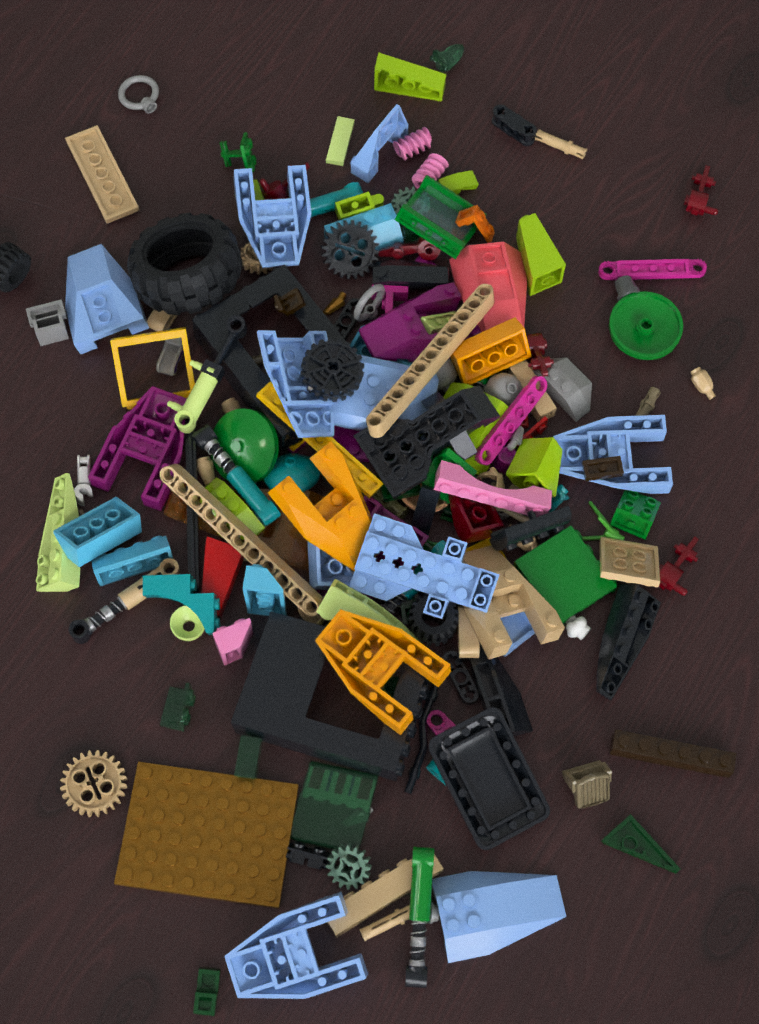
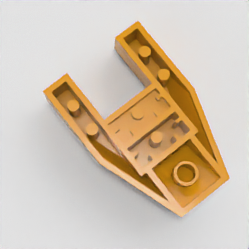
(339, 519)
(367, 656)

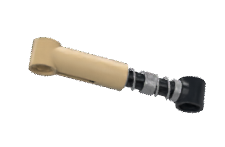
(126, 600)

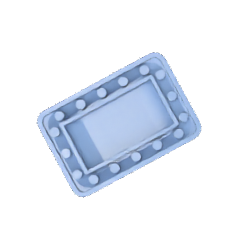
(377, 381)

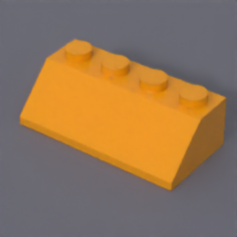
(491, 351)

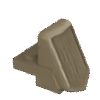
(589, 783)

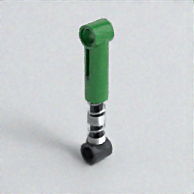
(420, 915)

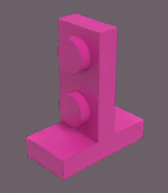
(392, 293)

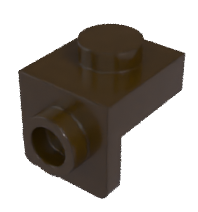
(289, 302)

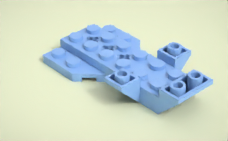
(442, 576)

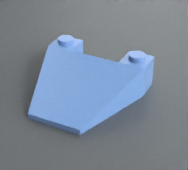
(392, 128)

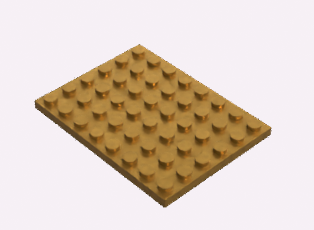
(207, 835)

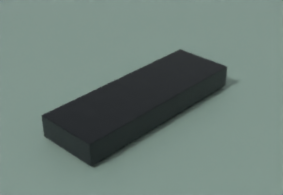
(425, 509)

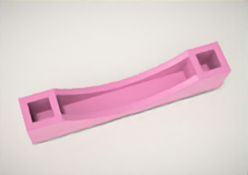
(456, 481)

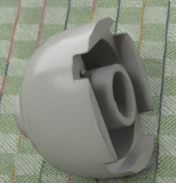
(446, 375)
(503, 387)

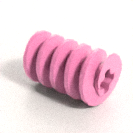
(412, 143)
(432, 166)

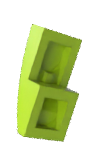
(459, 181)

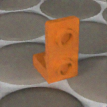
(475, 215)

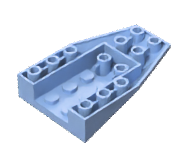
(100, 299)

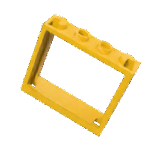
(145, 338)

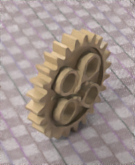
(110, 775)

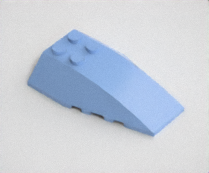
(283, 361)
(493, 910)

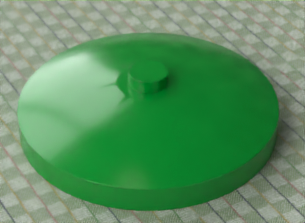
(645, 325)
(249, 441)

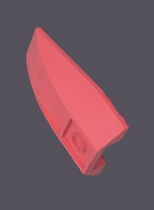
(502, 269)

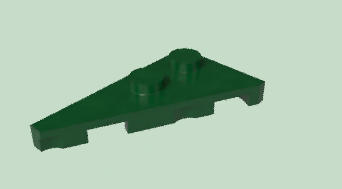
(635, 841)

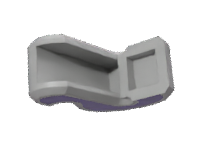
(170, 356)

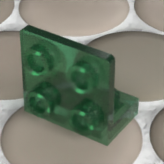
(177, 708)

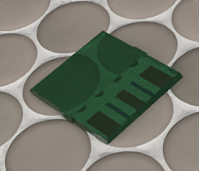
(333, 806)

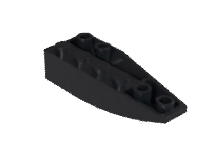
(624, 636)
(499, 692)

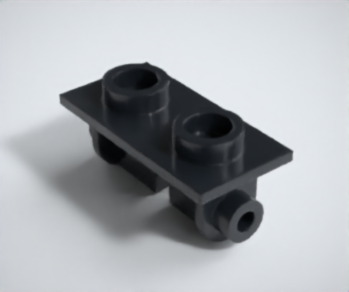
(300, 851)

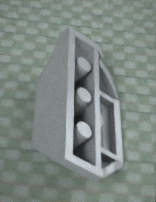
(568, 387)

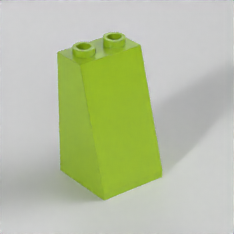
(539, 255)

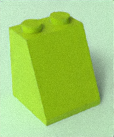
(536, 464)

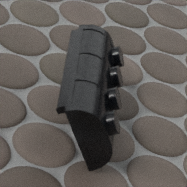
(525, 532)

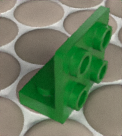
(448, 456)
(635, 513)

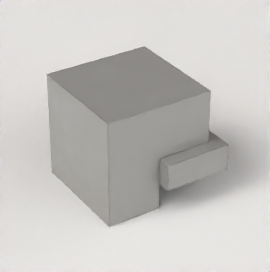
(48, 322)

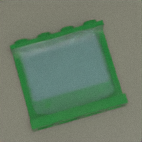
(433, 216)

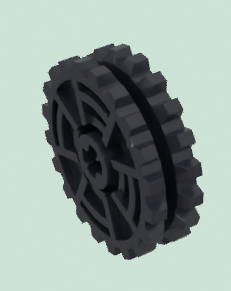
(332, 370)

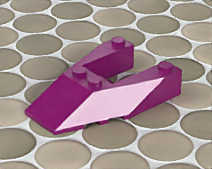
(401, 332)
(147, 435)

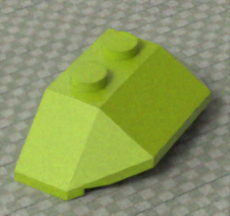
(233, 503)

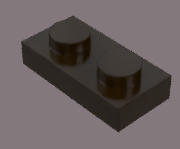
(602, 468)

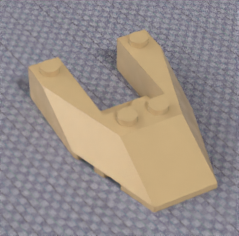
(511, 596)

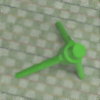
(610, 532)

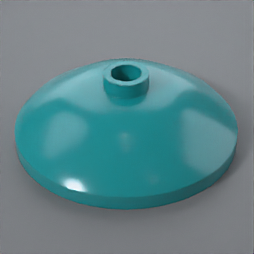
(296, 466)

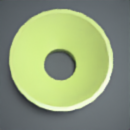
(179, 618)

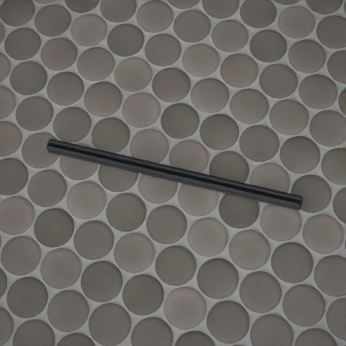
(192, 516)

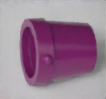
(503, 460)

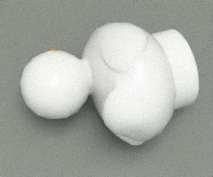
(577, 627)

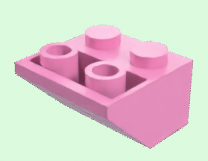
(233, 640)

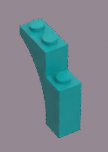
(181, 588)

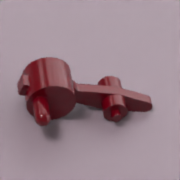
(276, 189)
(697, 200)
(423, 248)
(537, 348)
(671, 573)

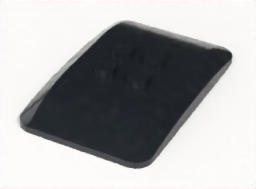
(489, 778)

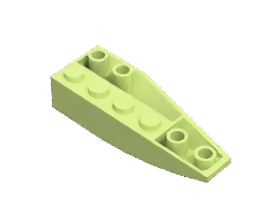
(55, 570)
(348, 599)

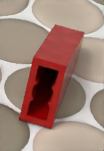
(220, 570)

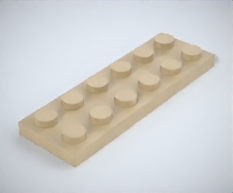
(102, 174)

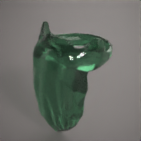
(448, 58)

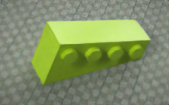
(408, 79)

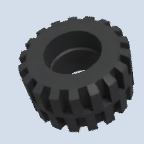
(13, 266)
(428, 633)

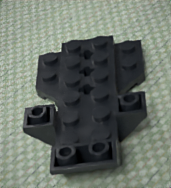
(444, 423)

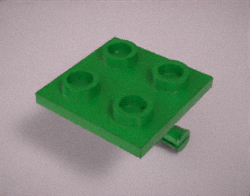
(244, 152)

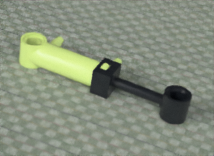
(210, 375)

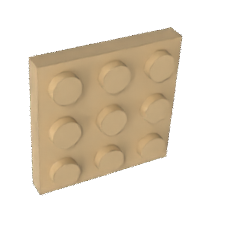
(629, 562)

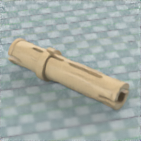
(567, 147)
(385, 923)

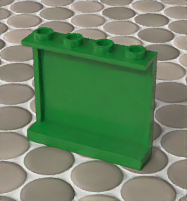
(565, 573)

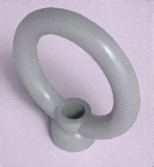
(148, 103)
(375, 304)

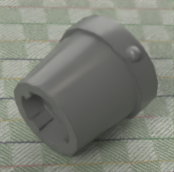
(625, 286)

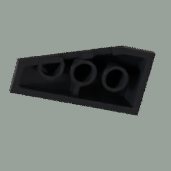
(409, 273)

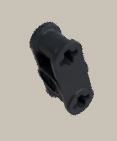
(514, 125)

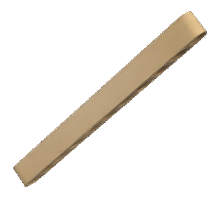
(430, 361)
(232, 536)

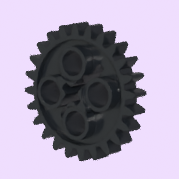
(344, 265)

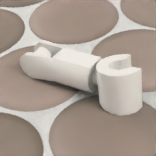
(83, 482)

